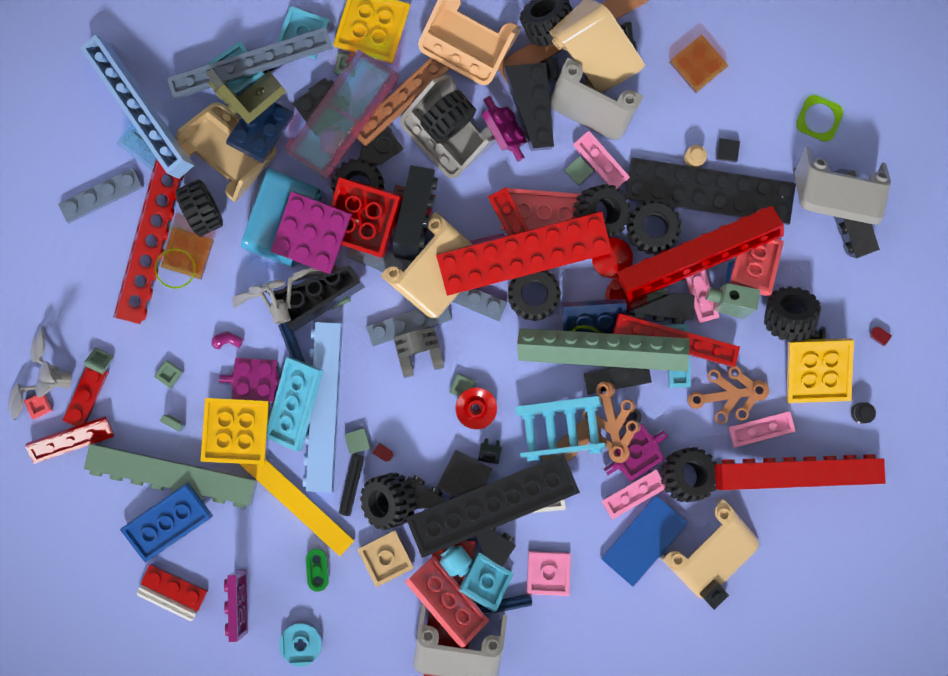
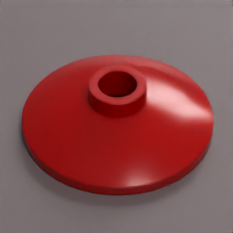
(480, 418)

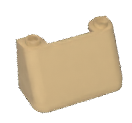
(597, 45)

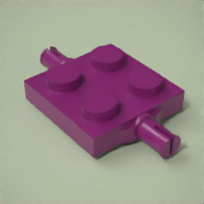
(504, 128)
(253, 379)
(643, 454)

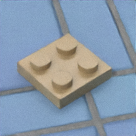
(385, 558)

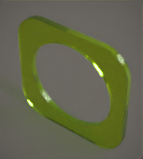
(836, 109)

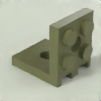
(253, 99)

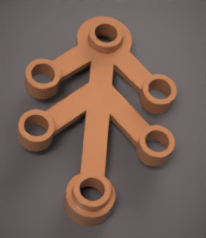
(731, 394)
(614, 425)

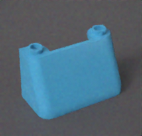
(269, 212)

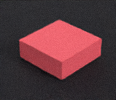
(38, 406)

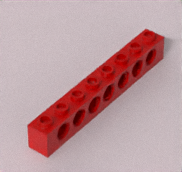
(139, 247)

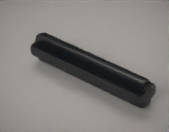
(351, 485)

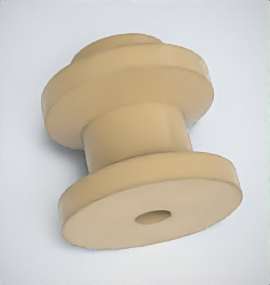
(695, 156)

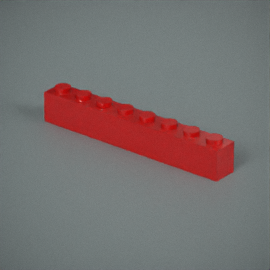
(701, 253)
(799, 473)

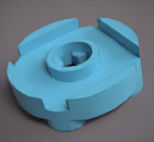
(292, 653)

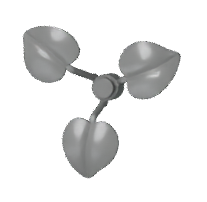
(277, 307)
(48, 376)

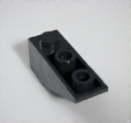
(668, 306)

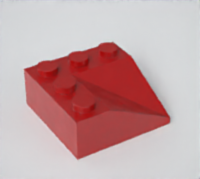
(372, 217)

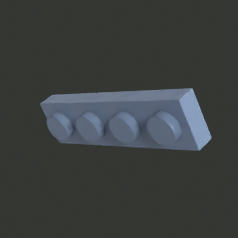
(100, 195)
(404, 323)

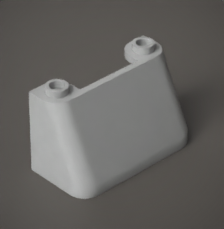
(590, 106)

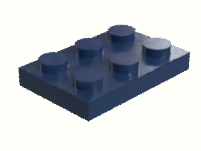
(262, 133)
(596, 313)

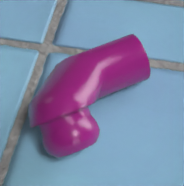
(226, 337)

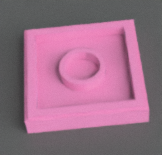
(548, 573)

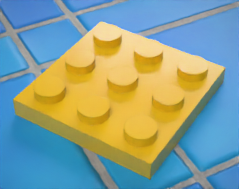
(372, 27)
(820, 370)
(235, 431)

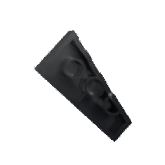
(531, 97)
(413, 214)
(857, 236)
(319, 295)

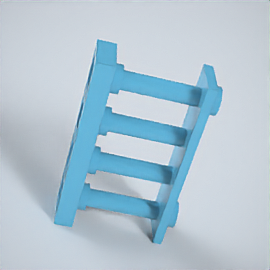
(548, 410)

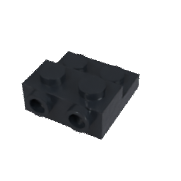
(308, 102)

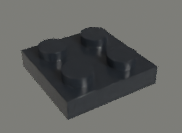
(463, 475)

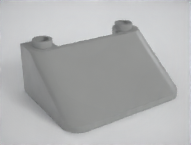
(457, 152)

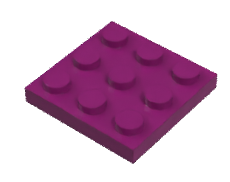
(311, 232)
(236, 605)

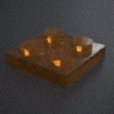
(698, 64)
(196, 246)

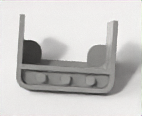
(839, 193)
(453, 661)

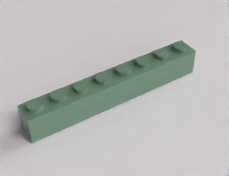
(603, 349)
(169, 474)

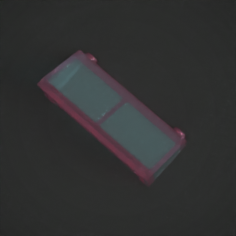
(342, 114)

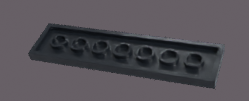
(708, 189)
(492, 505)

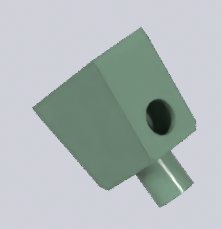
(734, 300)

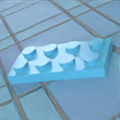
(294, 403)

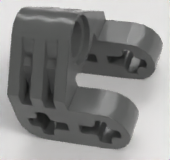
(414, 343)

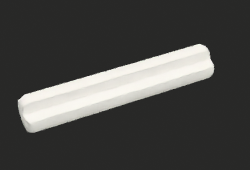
(167, 603)

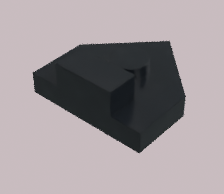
(381, 148)

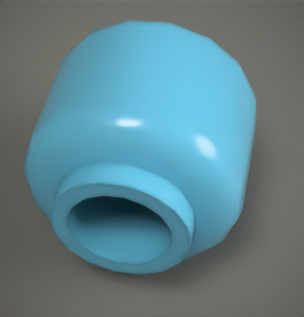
(455, 560)

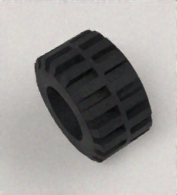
(541, 17)
(448, 116)
(355, 168)
(613, 201)
(199, 208)
(666, 214)
(534, 312)
(792, 314)
(674, 478)
(388, 500)

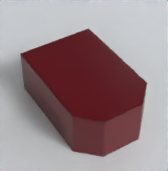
(880, 335)
(383, 452)

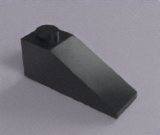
(619, 377)

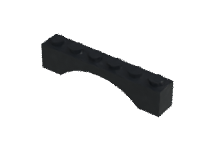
(494, 545)

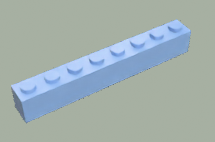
(137, 107)
(323, 420)

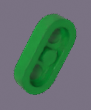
(317, 569)

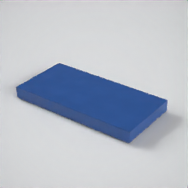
(166, 522)
(644, 540)

